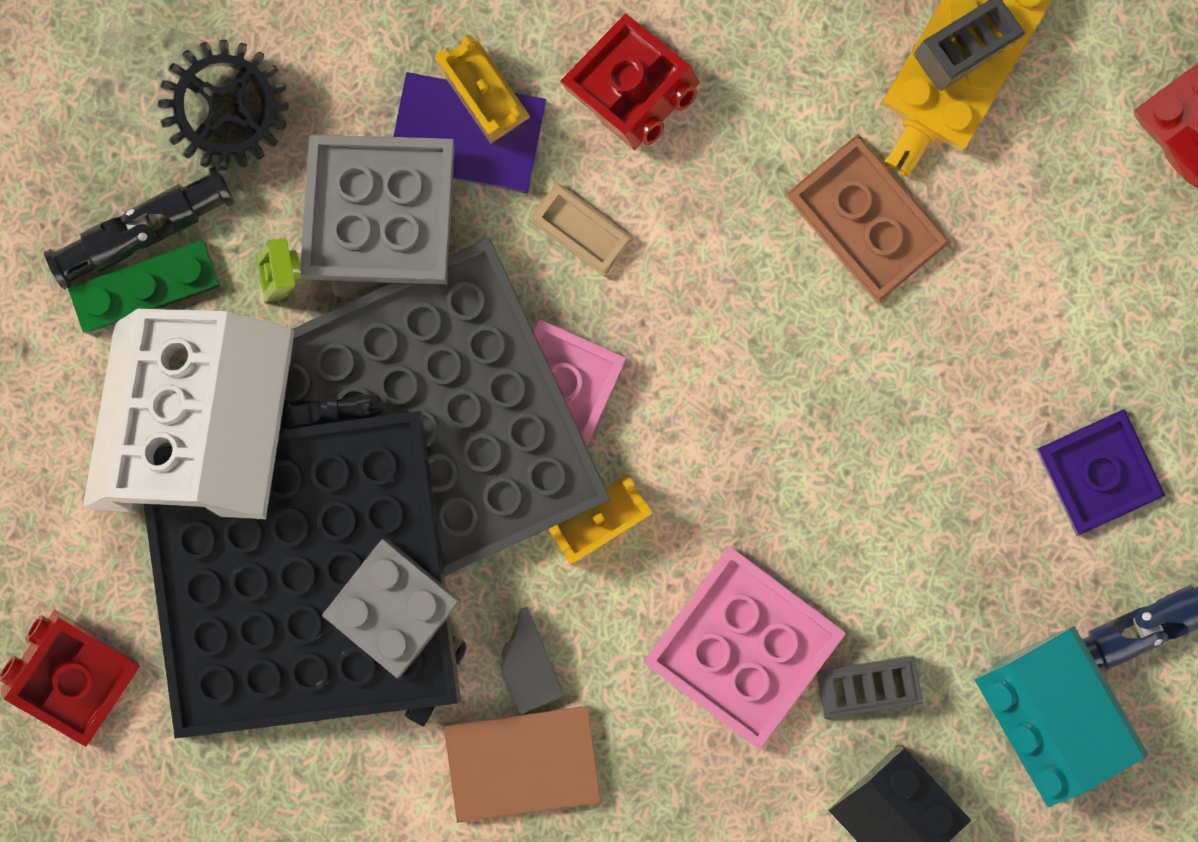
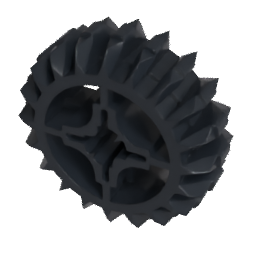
(242, 118)

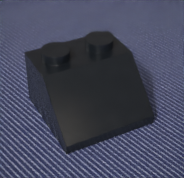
(899, 804)

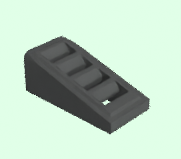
(943, 60)
(909, 677)

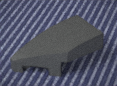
(529, 667)

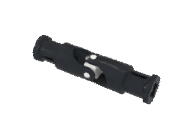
(122, 236)

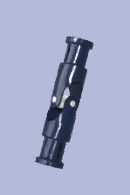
(1155, 624)

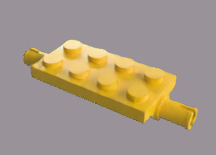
(959, 109)

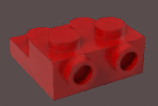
(632, 82)
(67, 677)

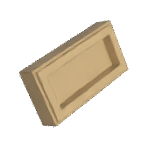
(580, 229)

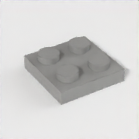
(391, 607)

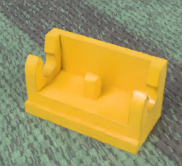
(481, 88)
(603, 523)

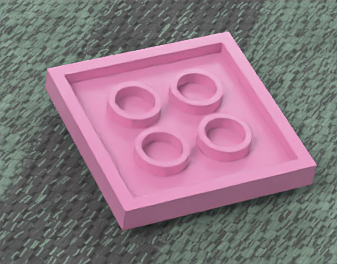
(744, 647)

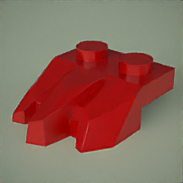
(1173, 123)

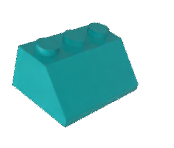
(1061, 716)

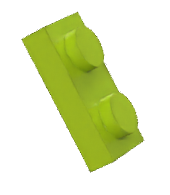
(277, 269)

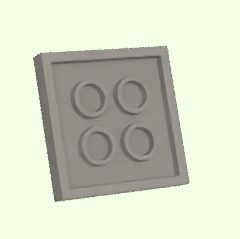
(377, 209)

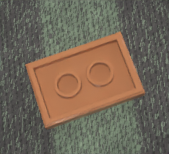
(867, 218)
(522, 764)

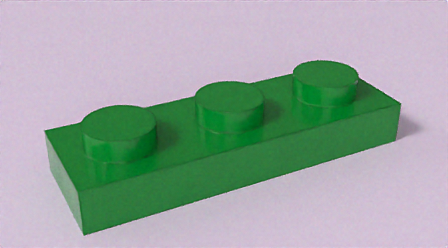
(144, 286)

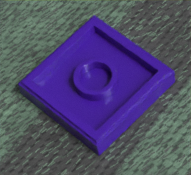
(1100, 472)

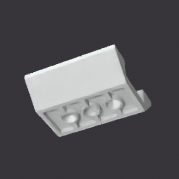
(214, 411)

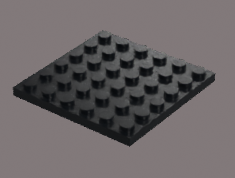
(250, 593)

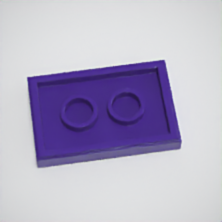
(435, 111)

